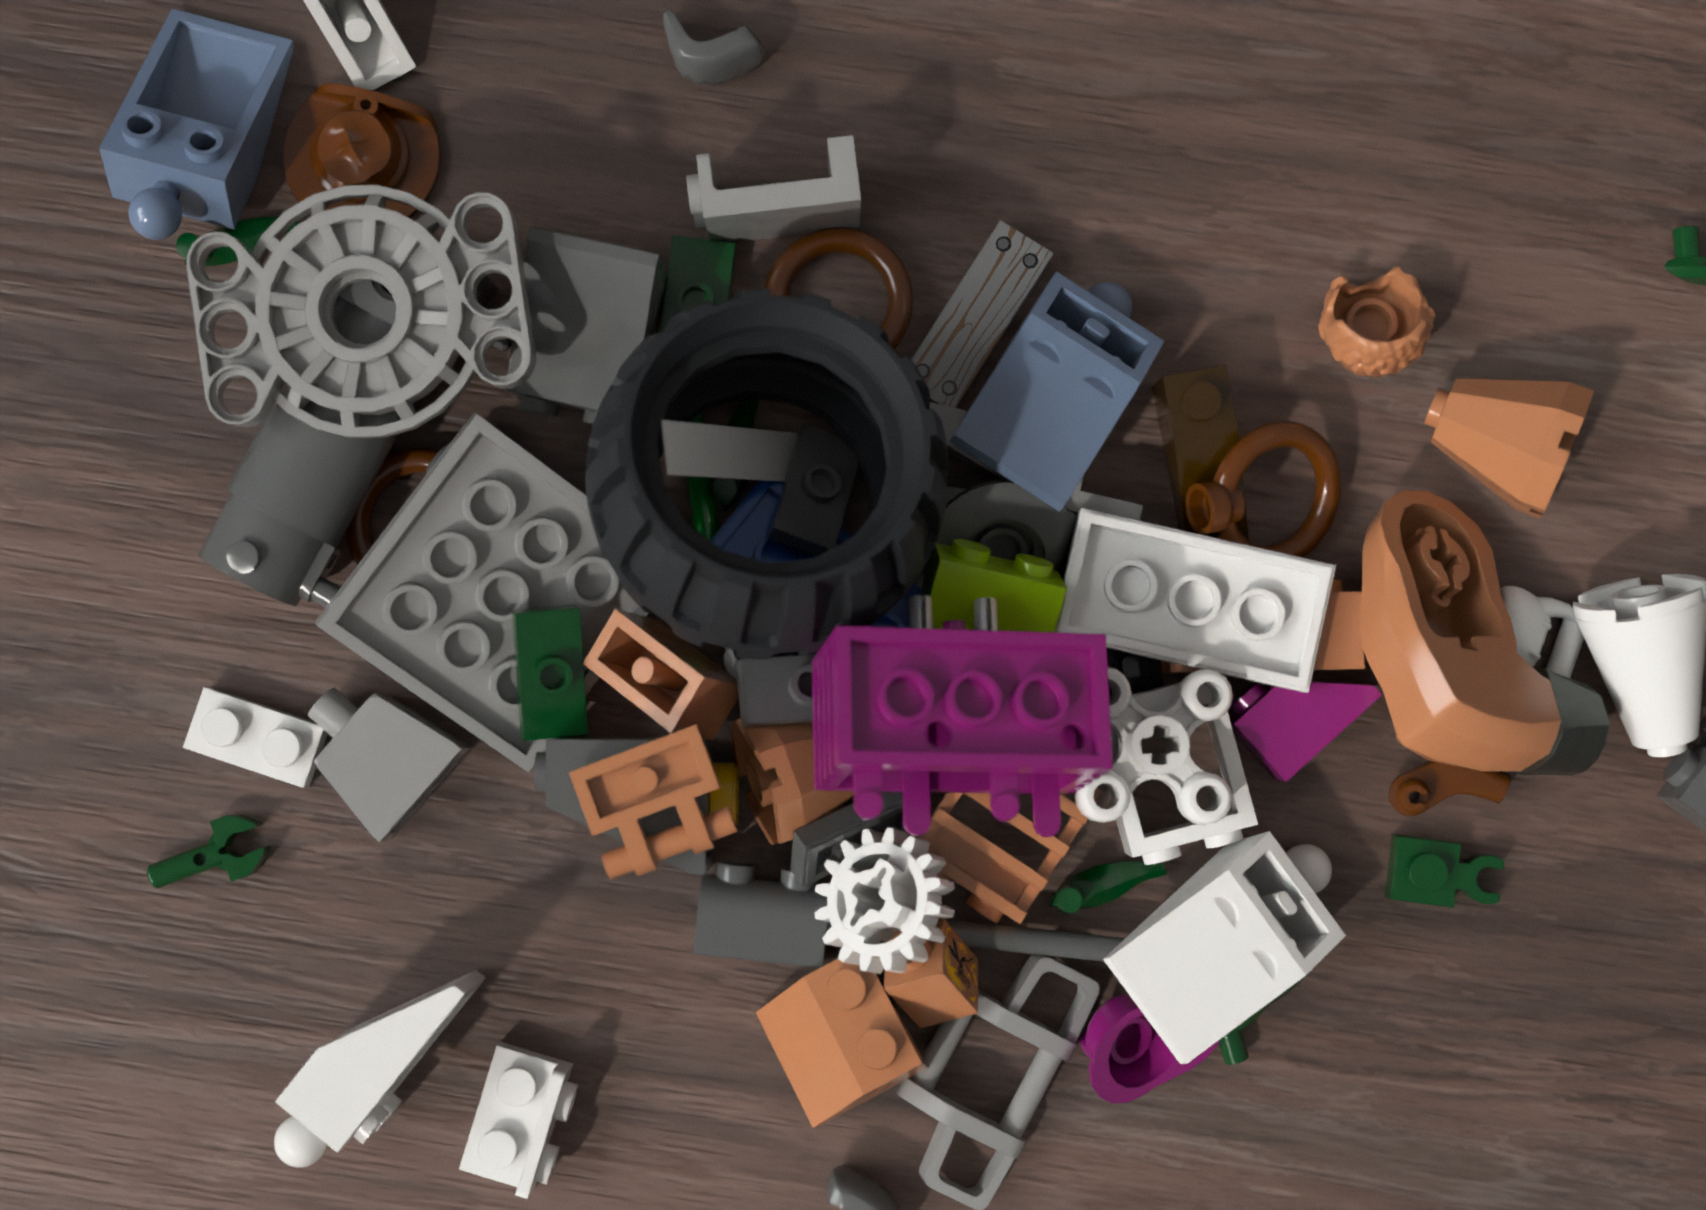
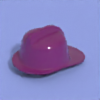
(1128, 1052)

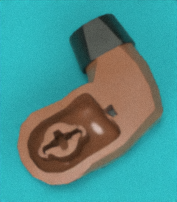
(1451, 654)

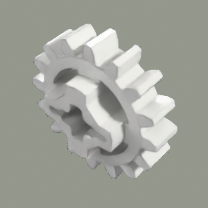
(910, 894)

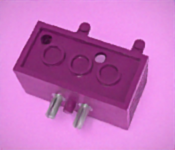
(960, 715)

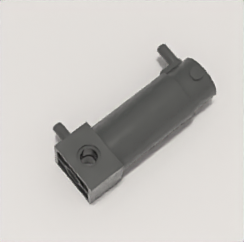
(306, 483)

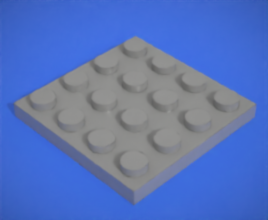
(464, 551)

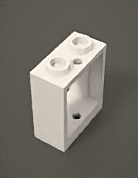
(1165, 843)

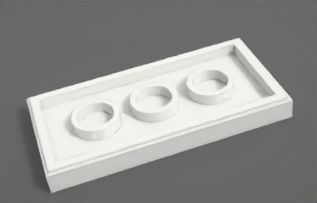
(1196, 599)

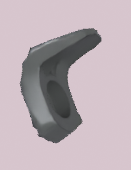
(714, 59)
(855, 1191)

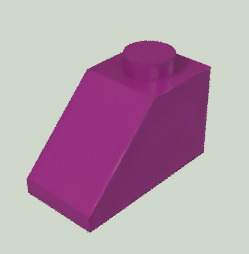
(1292, 727)

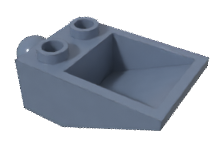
(195, 124)
(1059, 388)

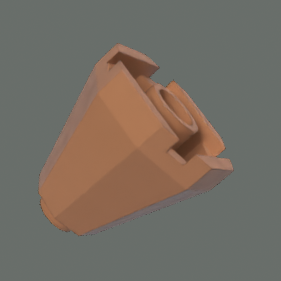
(1510, 434)
(781, 777)

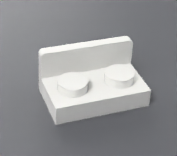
(517, 1118)

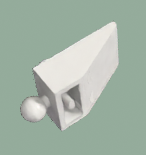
(1228, 942)
(353, 1078)

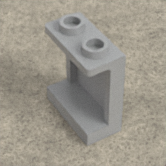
(778, 207)

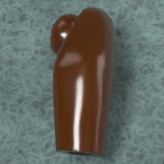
(1434, 781)

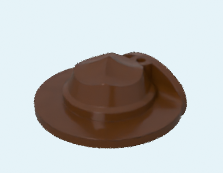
(361, 139)

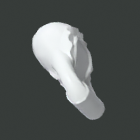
(1532, 621)

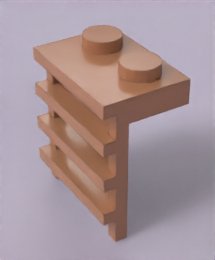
(994, 877)

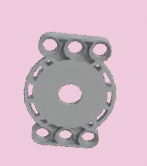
(294, 299)

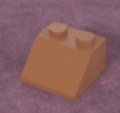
(839, 1039)

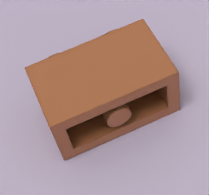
(662, 674)

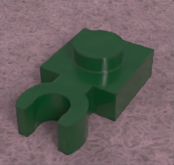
(1431, 872)

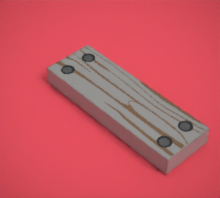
(979, 313)

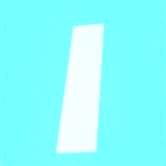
(726, 451)

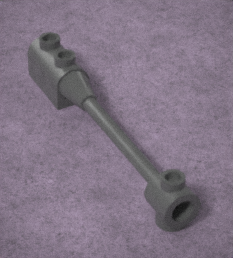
(778, 924)

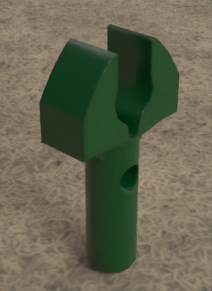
(212, 855)

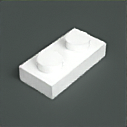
(255, 737)

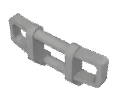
(952, 1116)

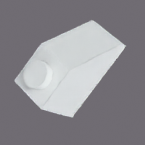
(363, 40)

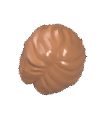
(1376, 325)

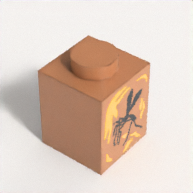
(941, 986)

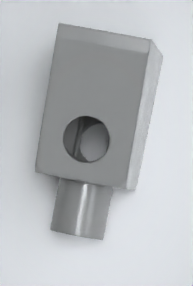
(383, 758)

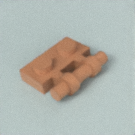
(647, 781)

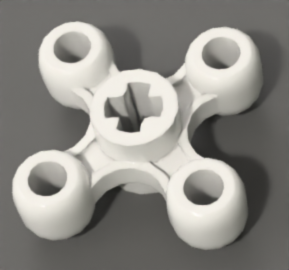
(1172, 767)

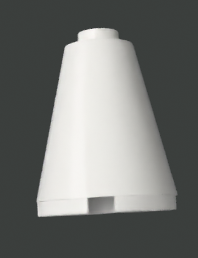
(1650, 655)

